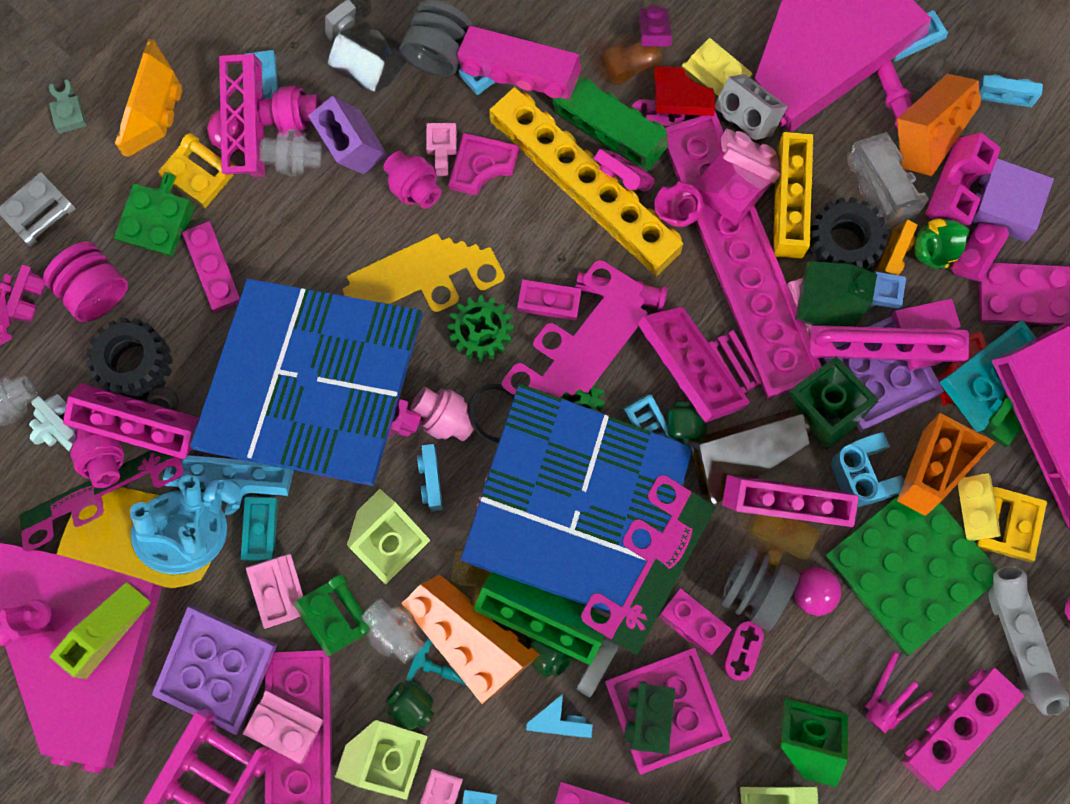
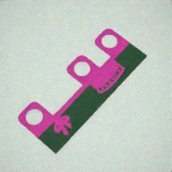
(86, 494)
(664, 564)

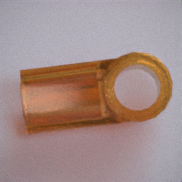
(624, 62)

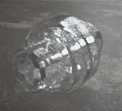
(291, 152)
(14, 398)
(392, 631)

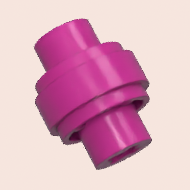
(289, 108)
(412, 179)
(97, 458)

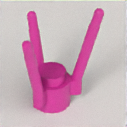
(884, 714)

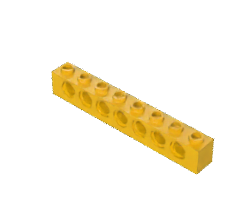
(517, 106)

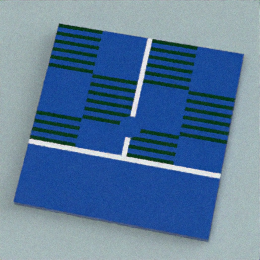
(308, 381)
(567, 495)

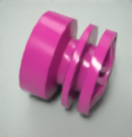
(85, 281)

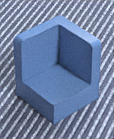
(888, 291)

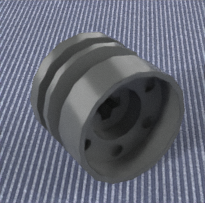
(435, 37)
(762, 590)

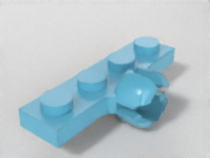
(231, 479)

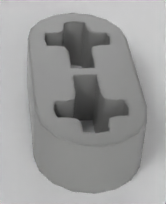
(598, 667)

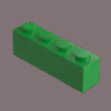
(613, 124)
(540, 616)

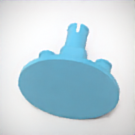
(177, 531)

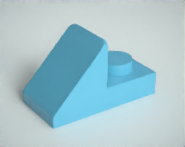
(549, 722)

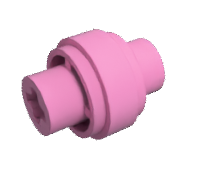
(443, 414)

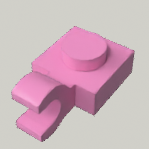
(441, 143)

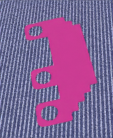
(590, 351)

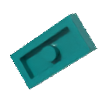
(259, 529)

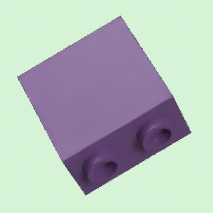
(347, 135)
(1012, 199)

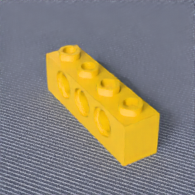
(793, 196)

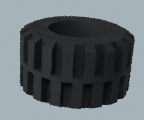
(853, 217)
(113, 343)

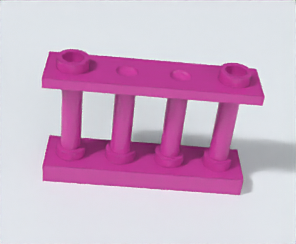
(185, 759)

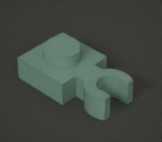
(67, 110)

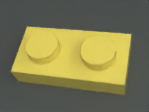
(978, 507)

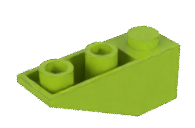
(100, 632)

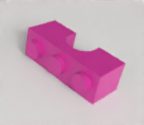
(967, 161)

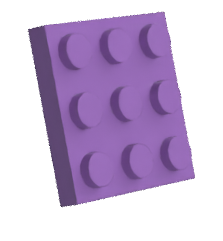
(890, 382)
(214, 669)

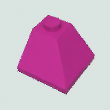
(730, 188)

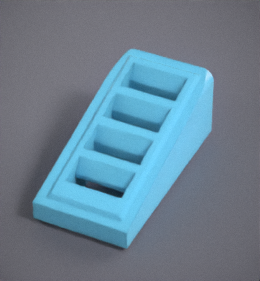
(646, 400)

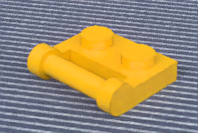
(192, 178)
(1021, 528)

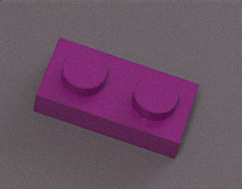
(655, 26)

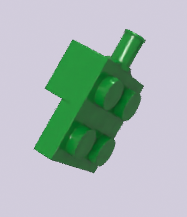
(154, 218)

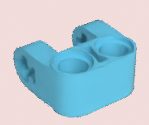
(862, 472)

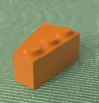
(935, 122)
(940, 462)

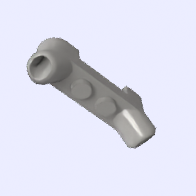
(1026, 641)

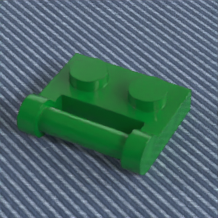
(326, 620)

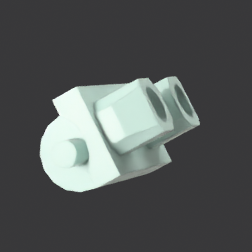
(49, 414)

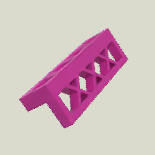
(253, 127)

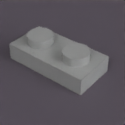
(339, 19)

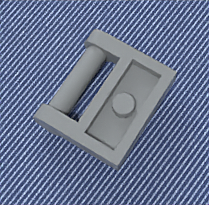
(30, 203)

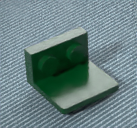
(650, 718)

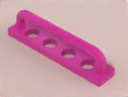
(955, 343)

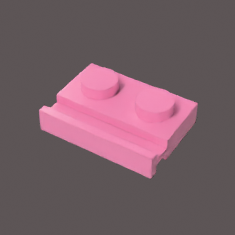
(750, 155)
(275, 589)
(283, 727)

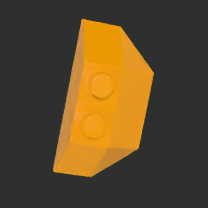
(150, 102)

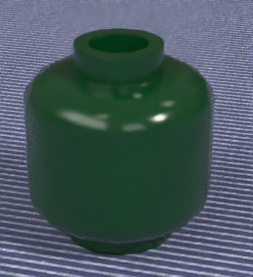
(685, 422)
(550, 660)
(410, 705)

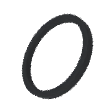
(471, 411)

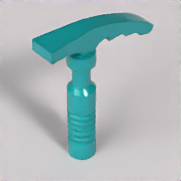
(419, 662)

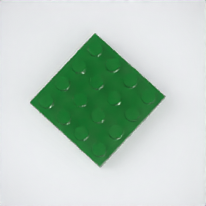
(912, 571)

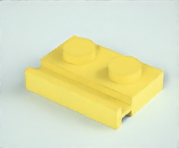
(712, 66)

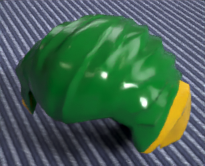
(940, 242)

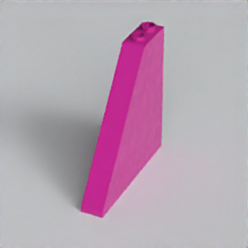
(831, 47)
(1039, 387)
(68, 714)

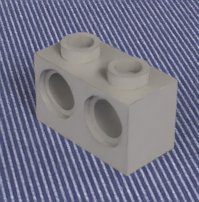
(753, 100)

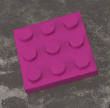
(695, 717)

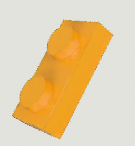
(896, 248)

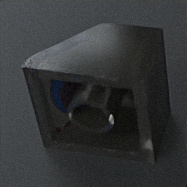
(366, 56)

